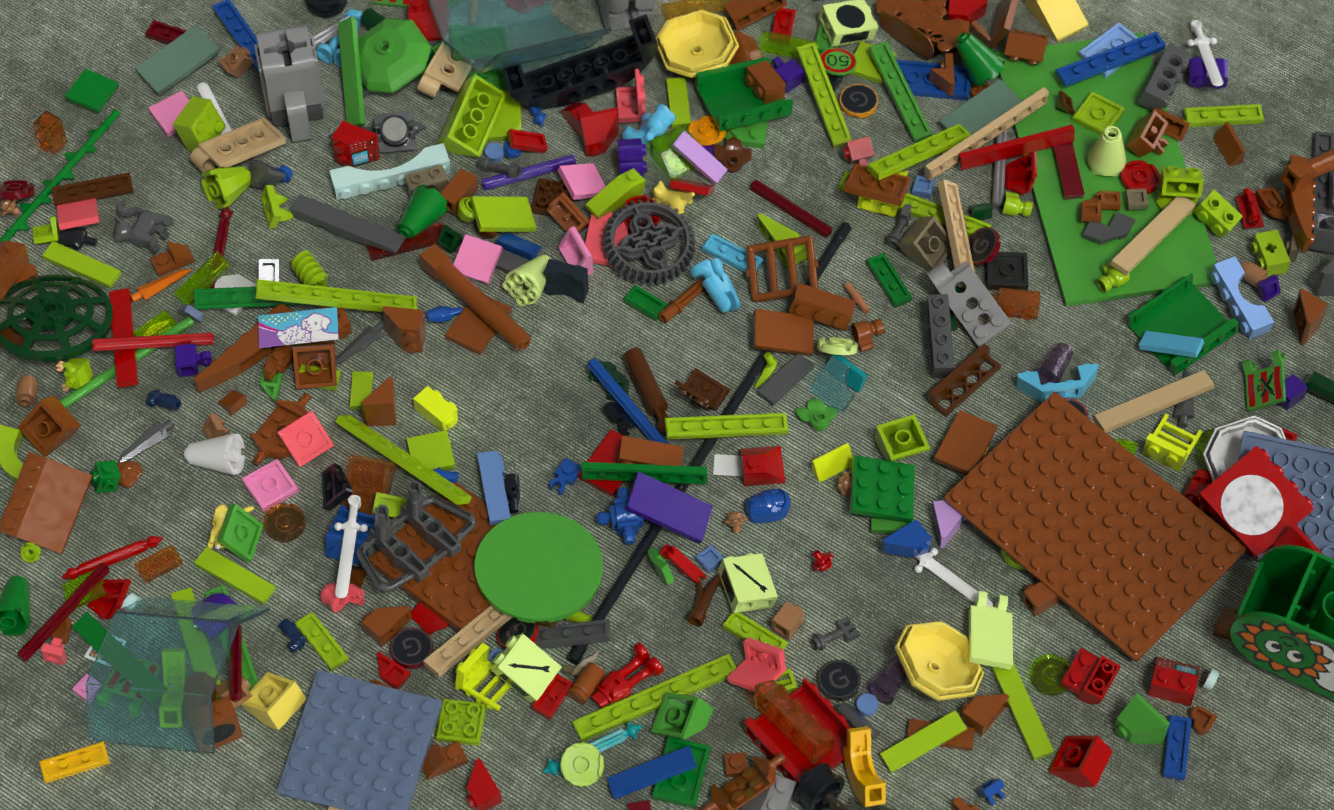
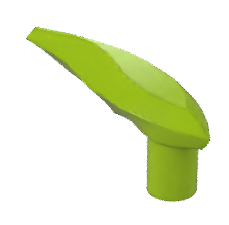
(768, 370)

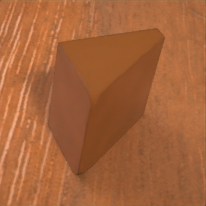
(233, 402)

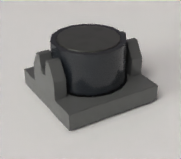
(395, 131)

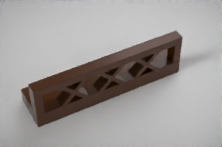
(960, 374)

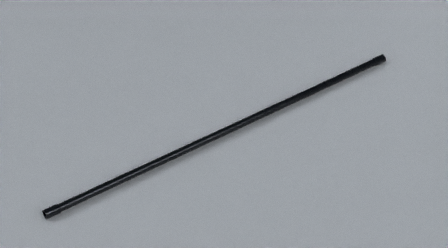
(579, 650)

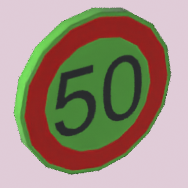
(838, 61)

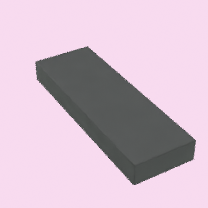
(785, 379)

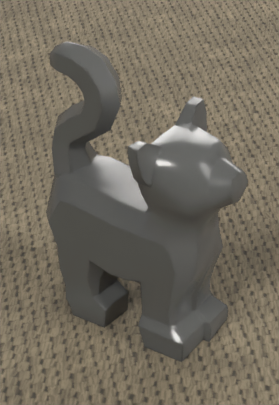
(143, 229)

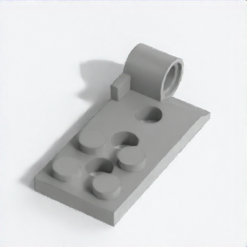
(946, 282)

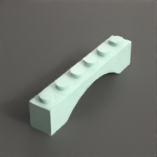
(353, 182)

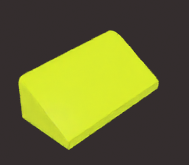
(832, 463)

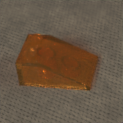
(368, 477)

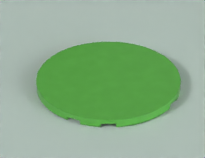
(538, 567)

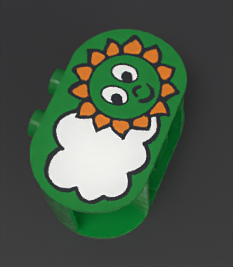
(1290, 617)

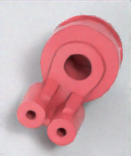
(354, 596)

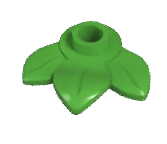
(817, 414)

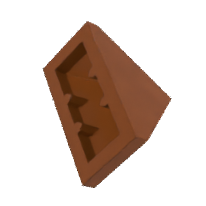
(1177, 125)

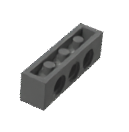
(1163, 78)
(940, 335)

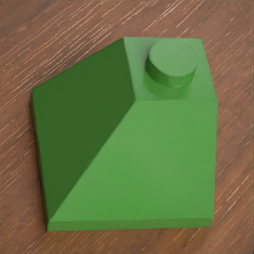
(681, 716)
(1141, 723)

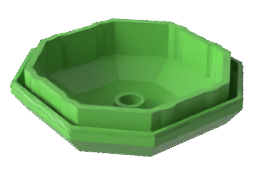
(401, 61)

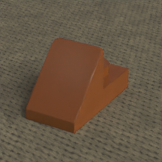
(944, 76)
(173, 259)
(443, 759)

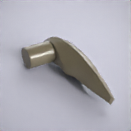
(576, 670)

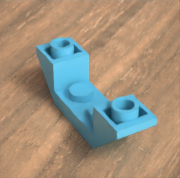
(1030, 384)

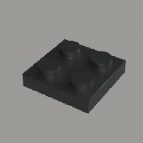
(1008, 271)

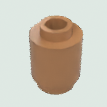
(1253, 273)
(26, 391)

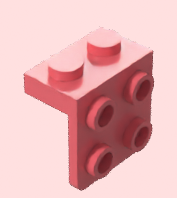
(631, 101)
(760, 665)

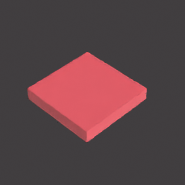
(77, 214)
(305, 439)

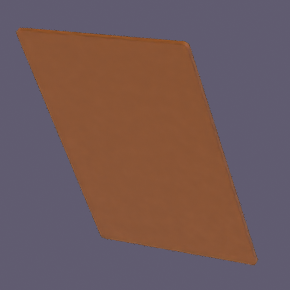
(1095, 525)

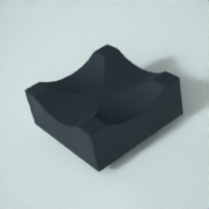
(566, 280)

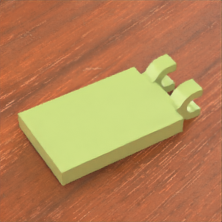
(991, 633)

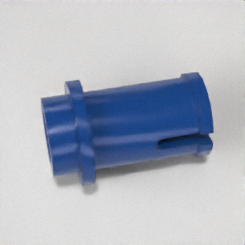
(449, 475)

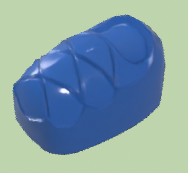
(768, 506)

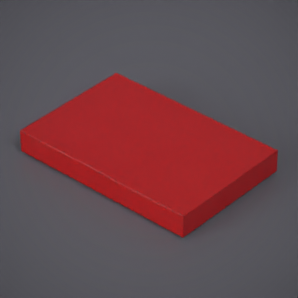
(606, 453)

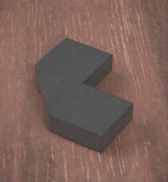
(1102, 233)

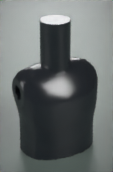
(76, 238)
(512, 489)

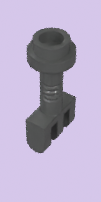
(894, 238)
(819, 642)

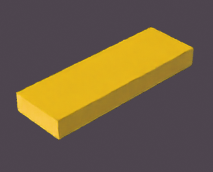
(74, 762)

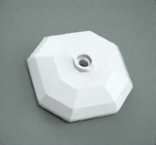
(1225, 442)

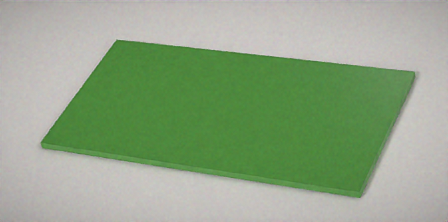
(1076, 259)

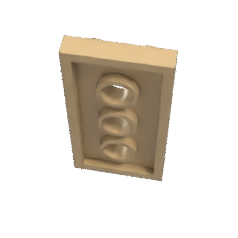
(435, 73)
(241, 145)

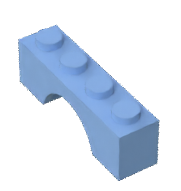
(1252, 318)

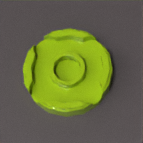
(581, 764)

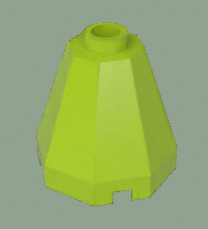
(225, 185)

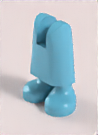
(717, 284)

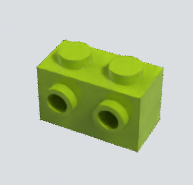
(1181, 182)
(1217, 213)

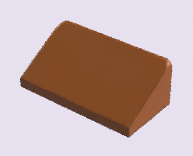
(1229, 145)

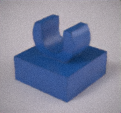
(990, 788)

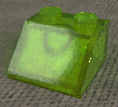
(668, 158)

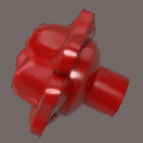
(822, 560)

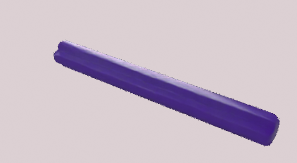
(528, 172)

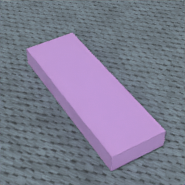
(699, 157)

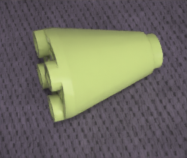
(1108, 153)
(527, 281)

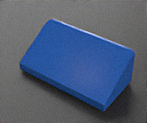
(519, 246)

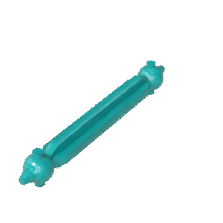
(601, 744)

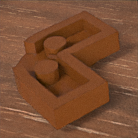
(1272, 202)

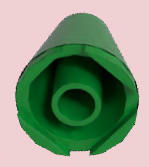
(978, 59)
(422, 211)
(15, 607)

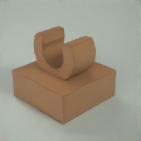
(214, 427)

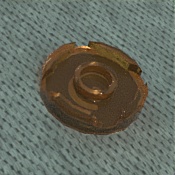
(284, 522)

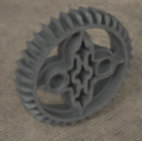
(648, 242)

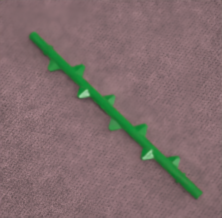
(65, 173)

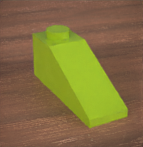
(616, 193)
(775, 231)

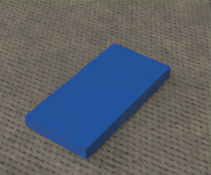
(918, 75)

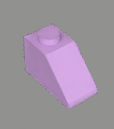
(946, 521)

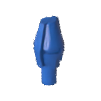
(442, 313)

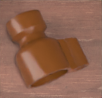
(863, 333)

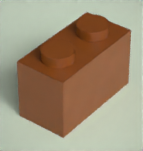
(765, 82)

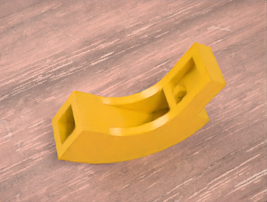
(862, 776)

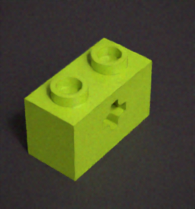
(1270, 252)

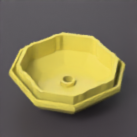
(696, 43)
(938, 661)

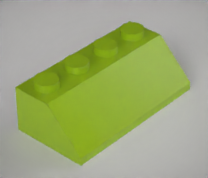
(472, 117)

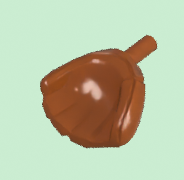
(129, 472)

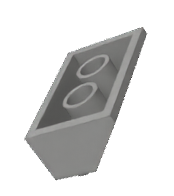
(776, 797)

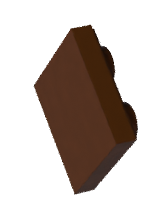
(545, 193)

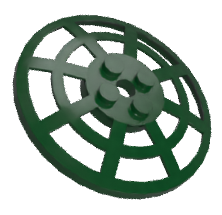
(61, 315)

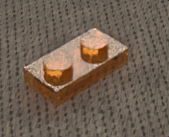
(158, 563)

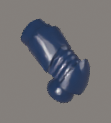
(163, 400)
(292, 632)

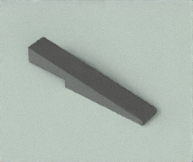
(345, 224)

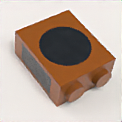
(225, 722)

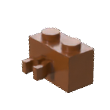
(1148, 135)

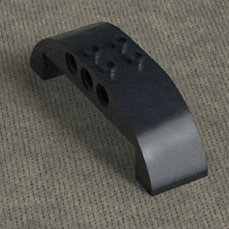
(586, 72)

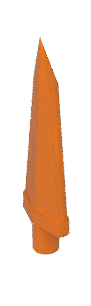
(152, 288)

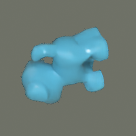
(651, 125)

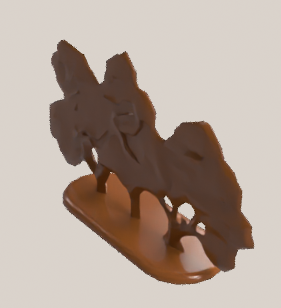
(921, 15)

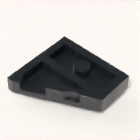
(335, 487)

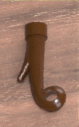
(698, 612)

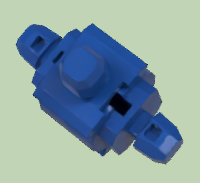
(623, 521)

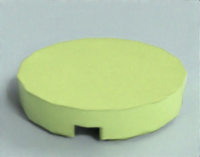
(837, 346)

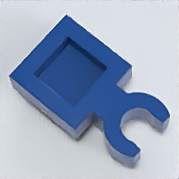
(565, 474)

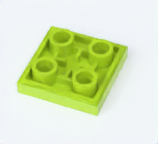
(461, 722)

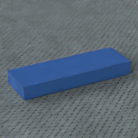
(1177, 747)

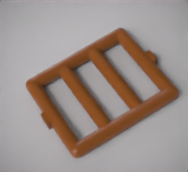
(751, 272)

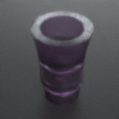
(1055, 364)
(888, 682)

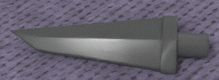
(368, 336)
(1184, 409)
(151, 437)

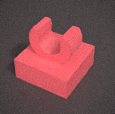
(55, 652)

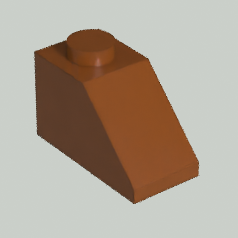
(385, 623)
(983, 711)

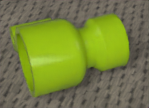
(1014, 206)
(1112, 278)

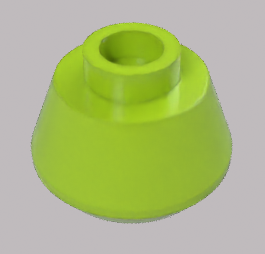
(465, 210)

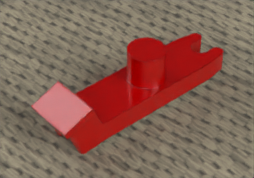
(683, 564)

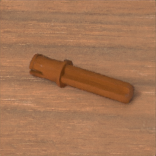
(675, 306)

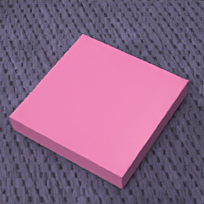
(168, 110)
(581, 180)
(477, 258)
(270, 485)

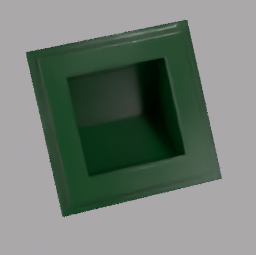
(981, 211)
(449, 238)

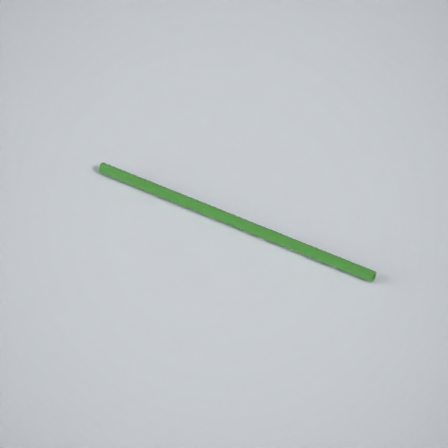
(111, 372)

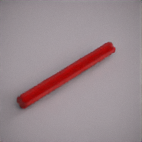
(151, 341)

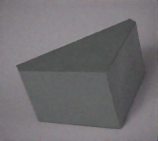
(264, 174)

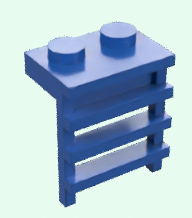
(334, 538)

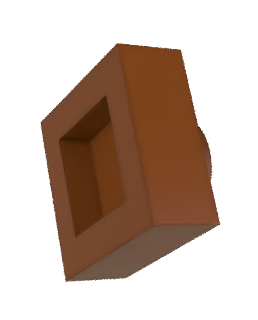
(735, 764)

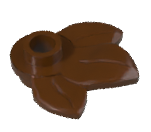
(732, 152)

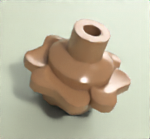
(8, 207)
(844, 484)
(735, 520)

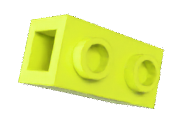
(436, 409)

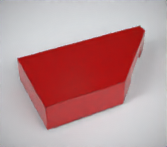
(392, 672)

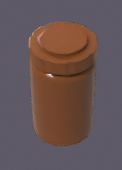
(586, 683)

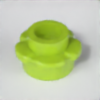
(26, 555)

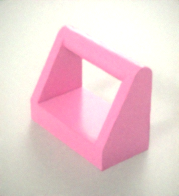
(573, 248)

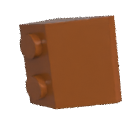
(1026, 45)
(405, 328)
(317, 355)
(49, 425)

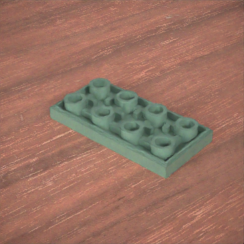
(177, 60)
(982, 108)

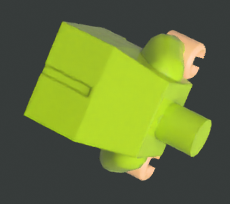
(76, 372)

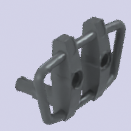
(424, 524)

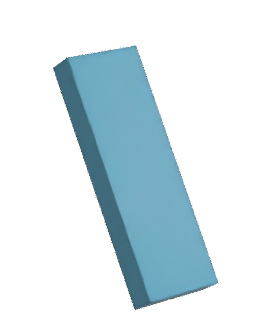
(729, 253)
(1171, 344)

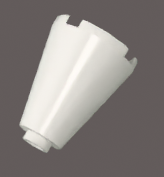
(218, 454)

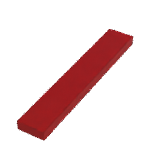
(1016, 147)
(123, 327)

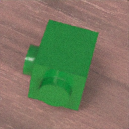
(105, 476)

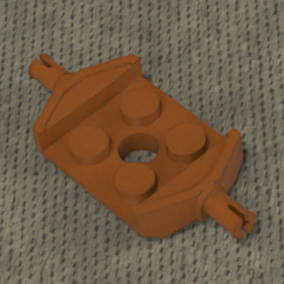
(266, 437)
(746, 785)

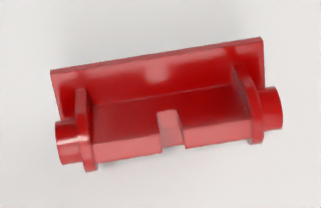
(1249, 209)

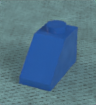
(908, 541)

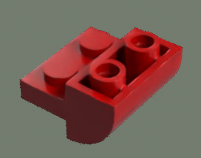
(1090, 676)

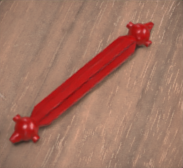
(113, 557)

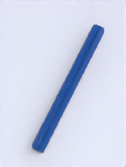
(625, 401)

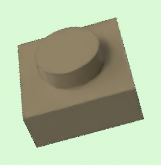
(1136, 199)
(1292, 249)

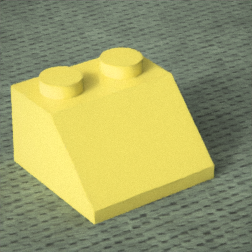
(274, 700)

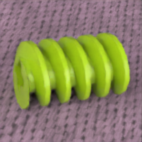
(308, 269)

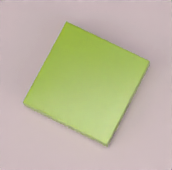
(865, 65)
(1098, 113)
(432, 450)

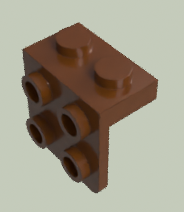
(705, 389)

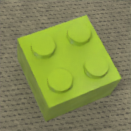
(198, 122)

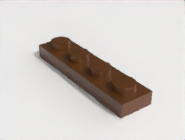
(94, 188)

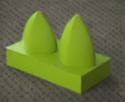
(271, 201)

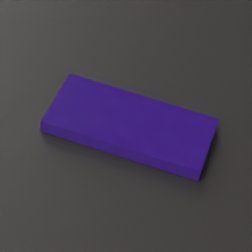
(668, 507)

